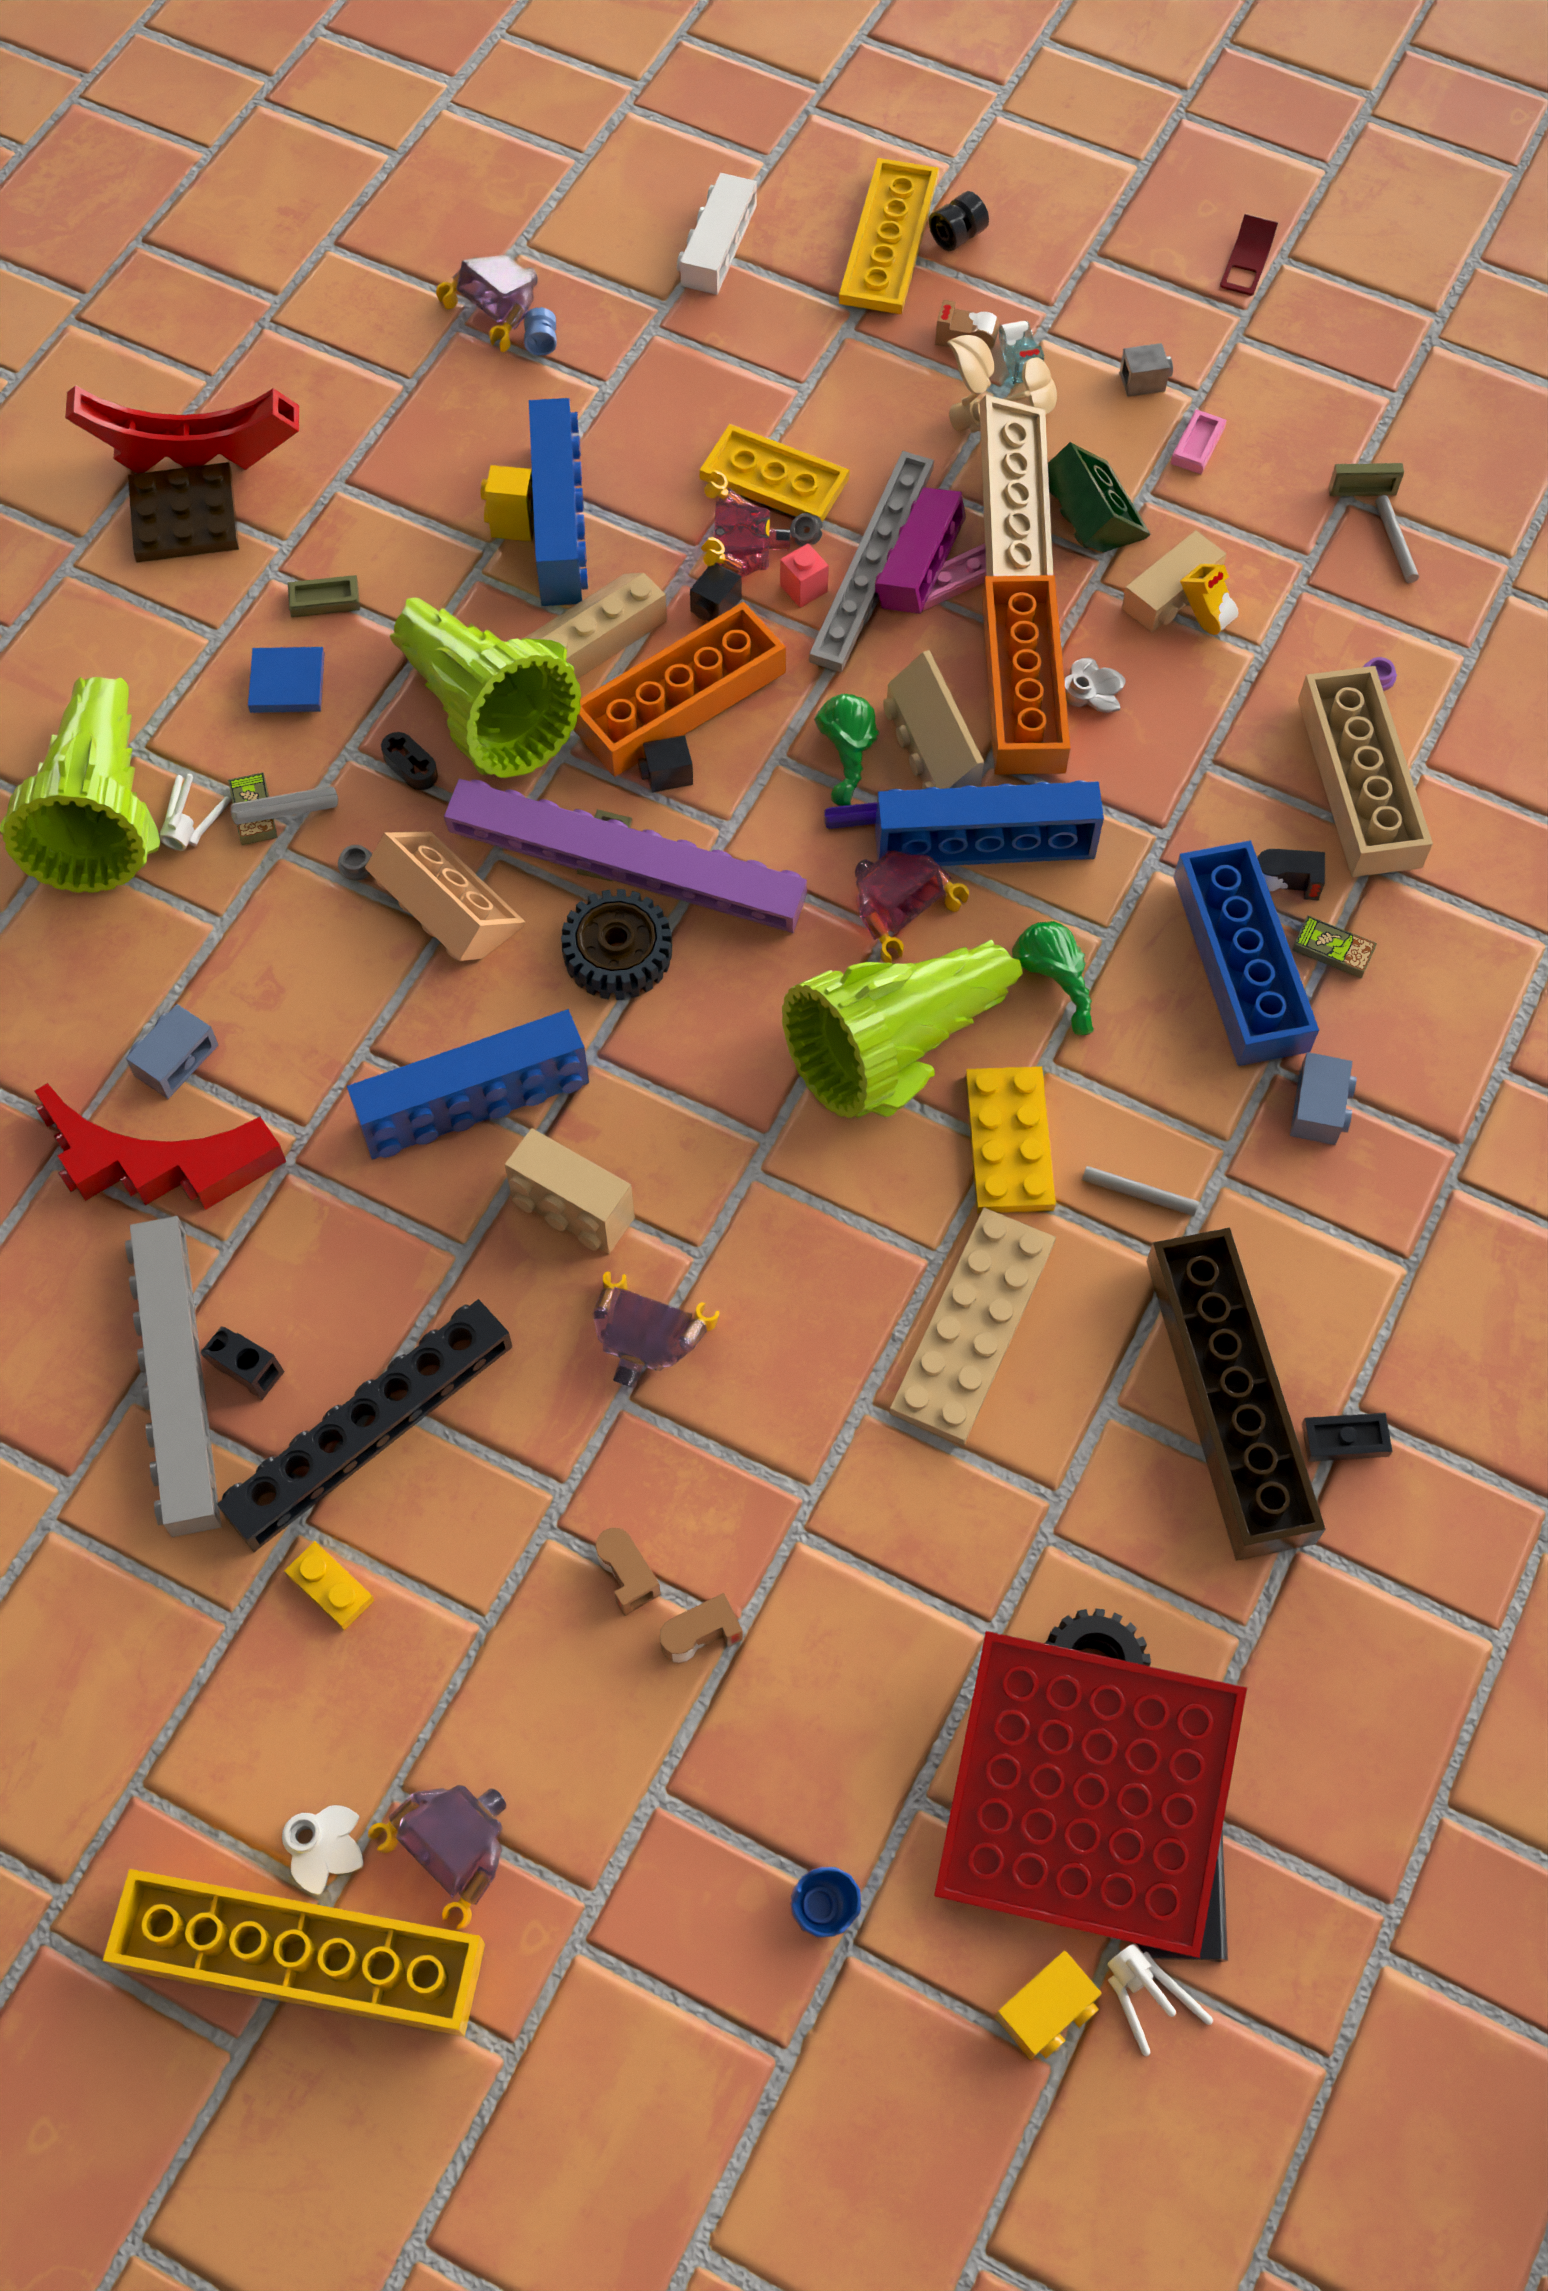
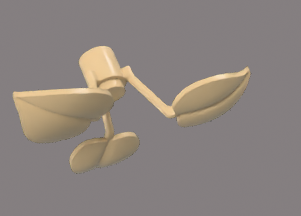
(976, 367)

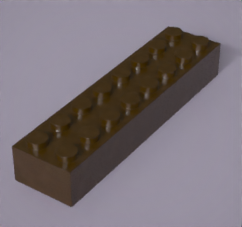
(1234, 1395)

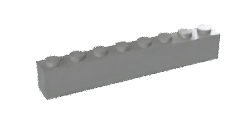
(174, 1378)

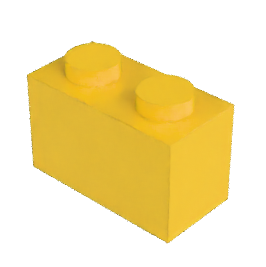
(509, 502)
(1048, 2006)

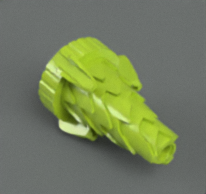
(503, 699)
(78, 816)
(865, 1029)

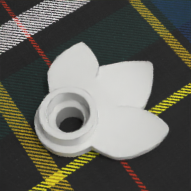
(329, 1849)

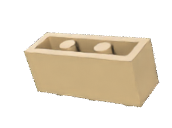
(1157, 592)

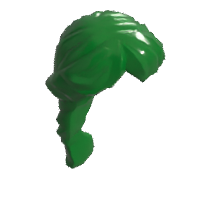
(852, 729)
(1053, 952)

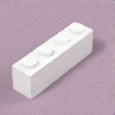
(717, 233)

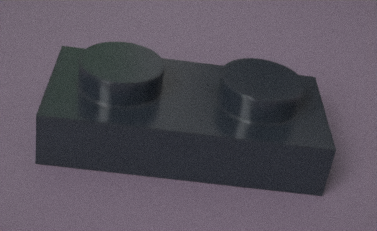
(1346, 1437)

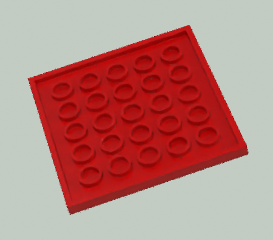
(1091, 1793)

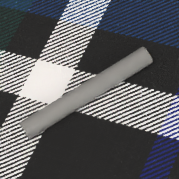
(1397, 539)
(1140, 1190)

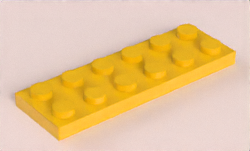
(889, 236)

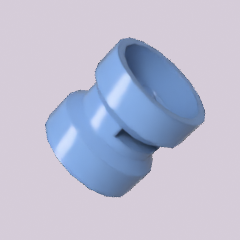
(540, 331)

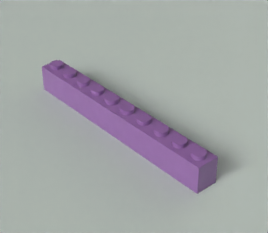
(626, 854)

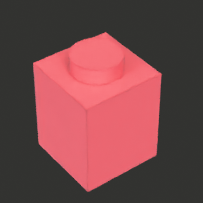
(804, 575)

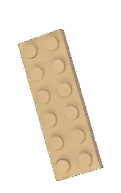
(1015, 489)
(972, 1326)

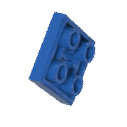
(286, 679)

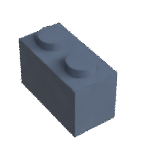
(171, 1051)
(1322, 1098)

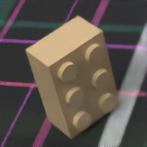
(569, 1191)

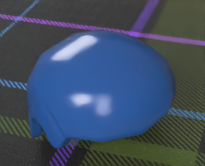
(825, 1902)

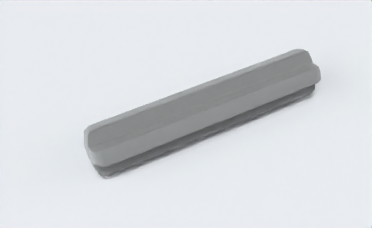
(284, 805)

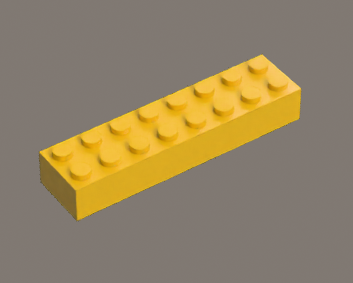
(295, 1952)

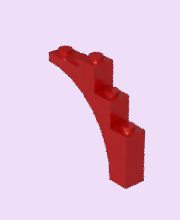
(145, 438)
(203, 1167)

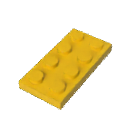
(775, 473)
(1010, 1139)

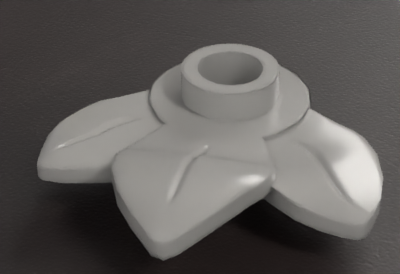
(1093, 686)

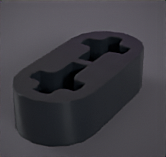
(414, 755)

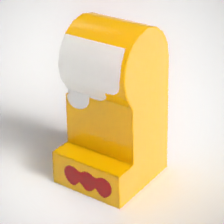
(1210, 597)

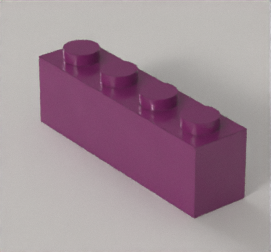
(920, 550)

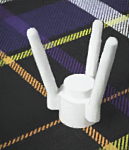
(178, 827)
(1137, 1970)

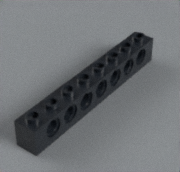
(361, 1444)

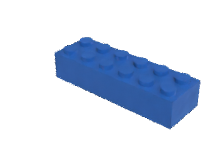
(557, 502)
(992, 823)
(1245, 953)
(469, 1084)

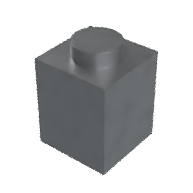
(1145, 369)

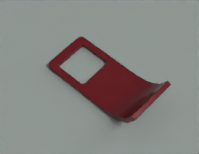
(1250, 251)

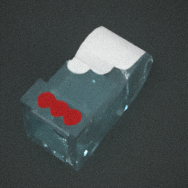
(1018, 347)

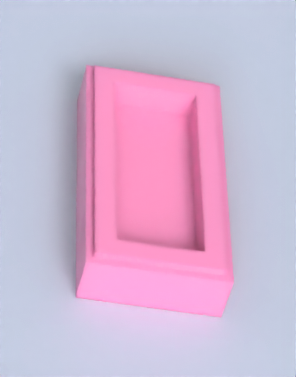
(1198, 441)

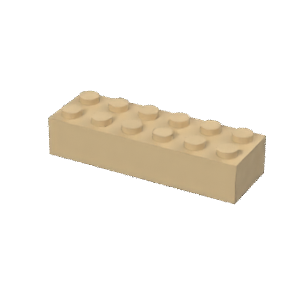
(1364, 772)

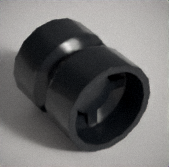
(958, 221)

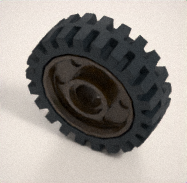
(620, 968)

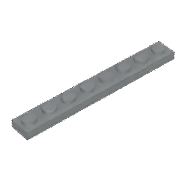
(858, 586)

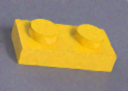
(329, 1585)

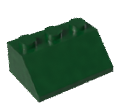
(1094, 500)

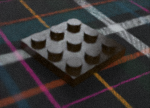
(183, 512)

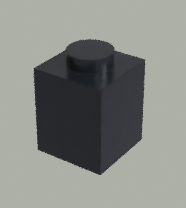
(715, 592)
(666, 764)

